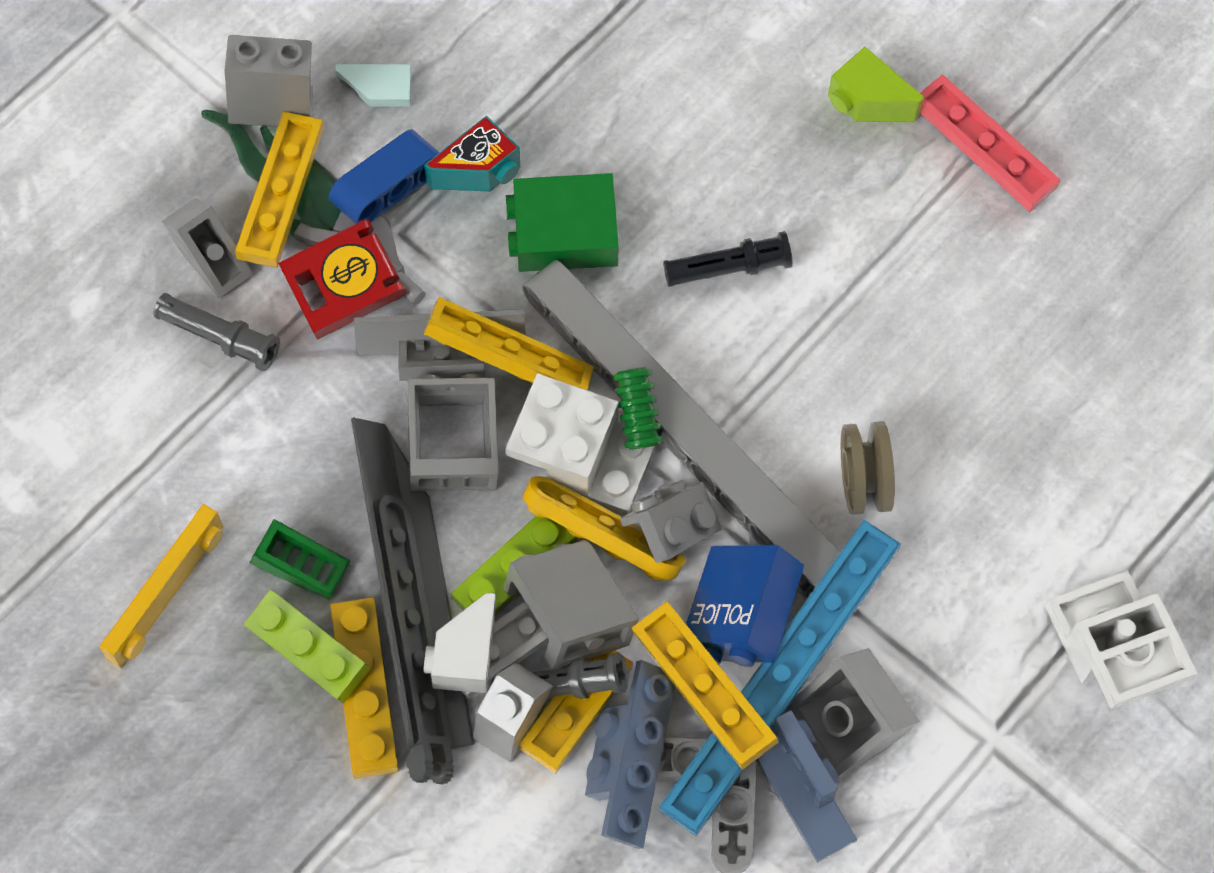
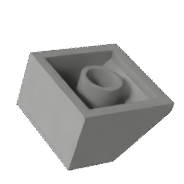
(853, 711)

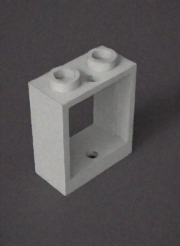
(461, 472)

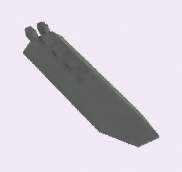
(412, 601)

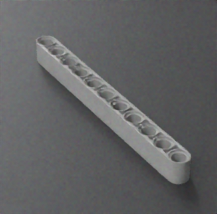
(684, 425)

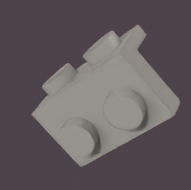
(675, 519)

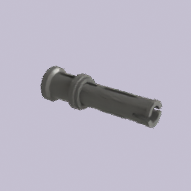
(233, 337)
(585, 677)

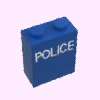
(744, 602)

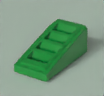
(292, 539)

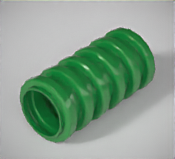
(638, 408)

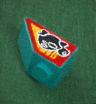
(475, 160)

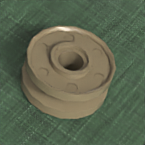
(867, 467)

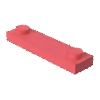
(987, 143)

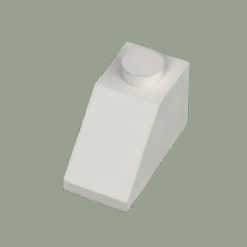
(464, 649)

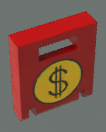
(350, 274)

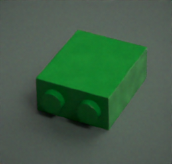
(563, 221)

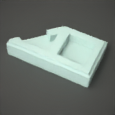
(379, 83)

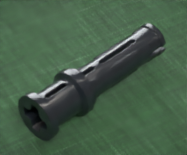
(747, 257)

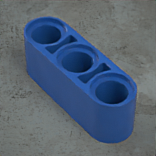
(383, 178)

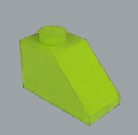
(873, 91)

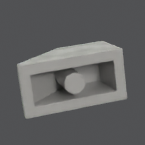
(207, 246)
(510, 710)

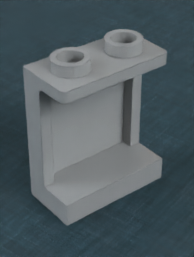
(266, 79)
(573, 602)

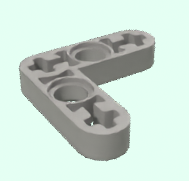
(719, 840)

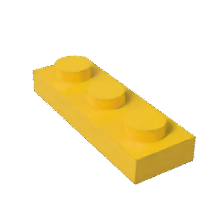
(565, 724)

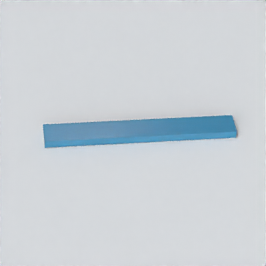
(778, 683)

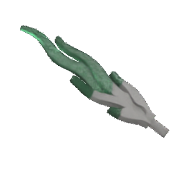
(317, 214)

